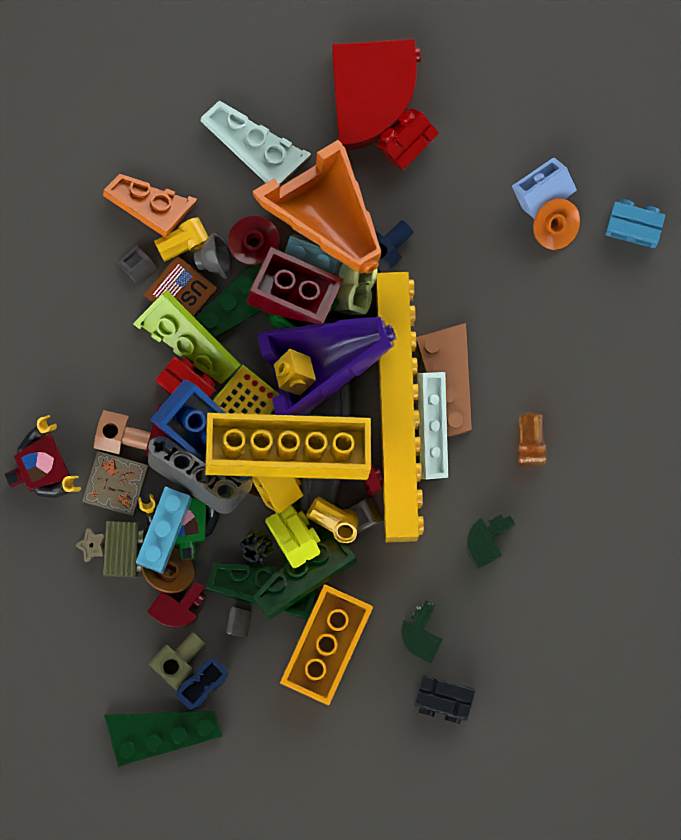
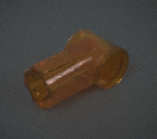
(531, 446)

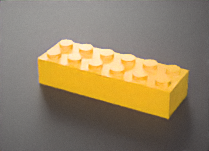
(288, 446)

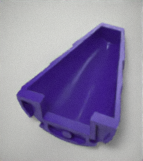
(336, 353)

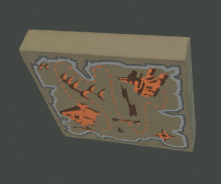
(115, 483)

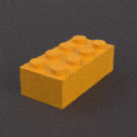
(326, 645)

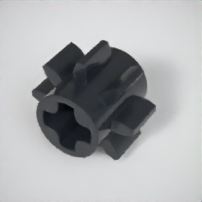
(257, 547)

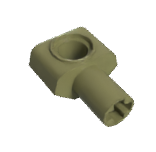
(183, 655)

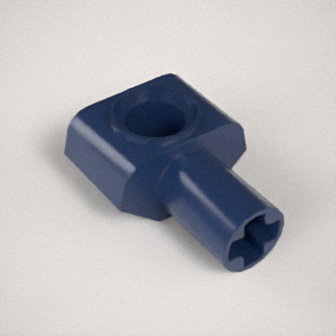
(390, 243)

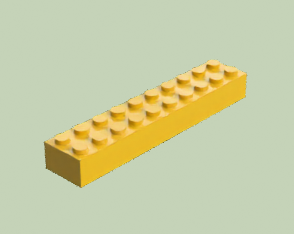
(397, 411)

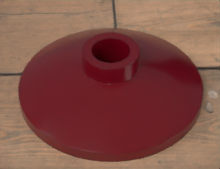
(249, 230)

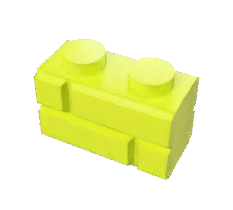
(293, 536)

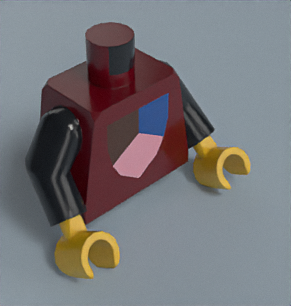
(41, 464)

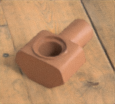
(125, 436)

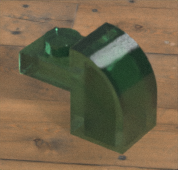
(480, 540)
(416, 639)

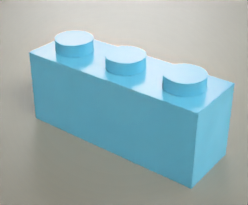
(164, 530)

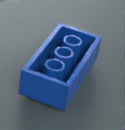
(185, 418)

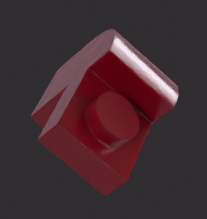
(176, 614)

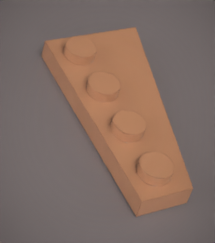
(448, 353)

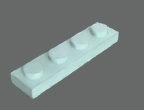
(432, 425)

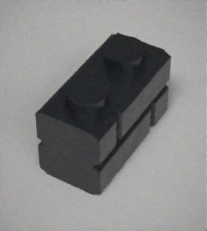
(444, 698)

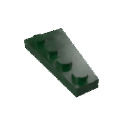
(231, 305)
(244, 581)
(295, 583)
(153, 734)

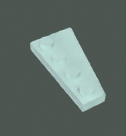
(254, 144)

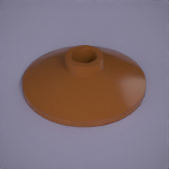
(179, 574)

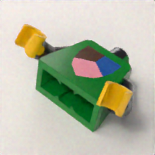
(197, 525)

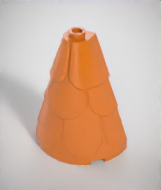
(327, 209)

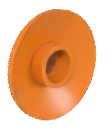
(564, 227)

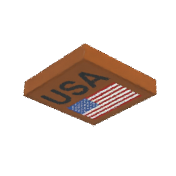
(184, 284)

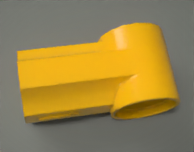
(187, 237)
(333, 518)

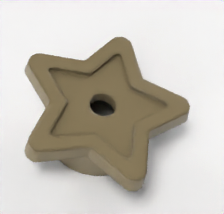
(98, 545)

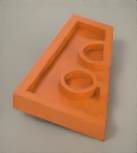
(150, 205)

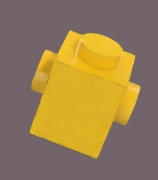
(294, 372)

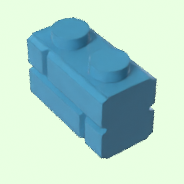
(635, 223)

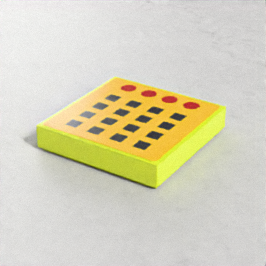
(246, 394)

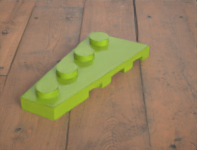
(180, 330)

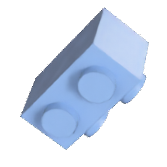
(543, 185)

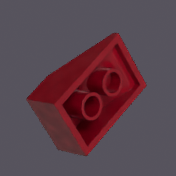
(293, 288)

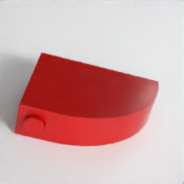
(372, 87)

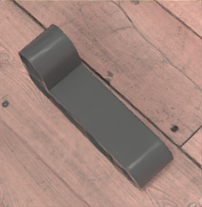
(166, 456)

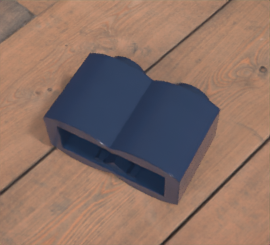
(197, 689)

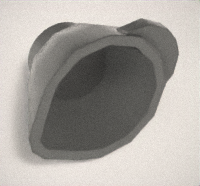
(214, 256)

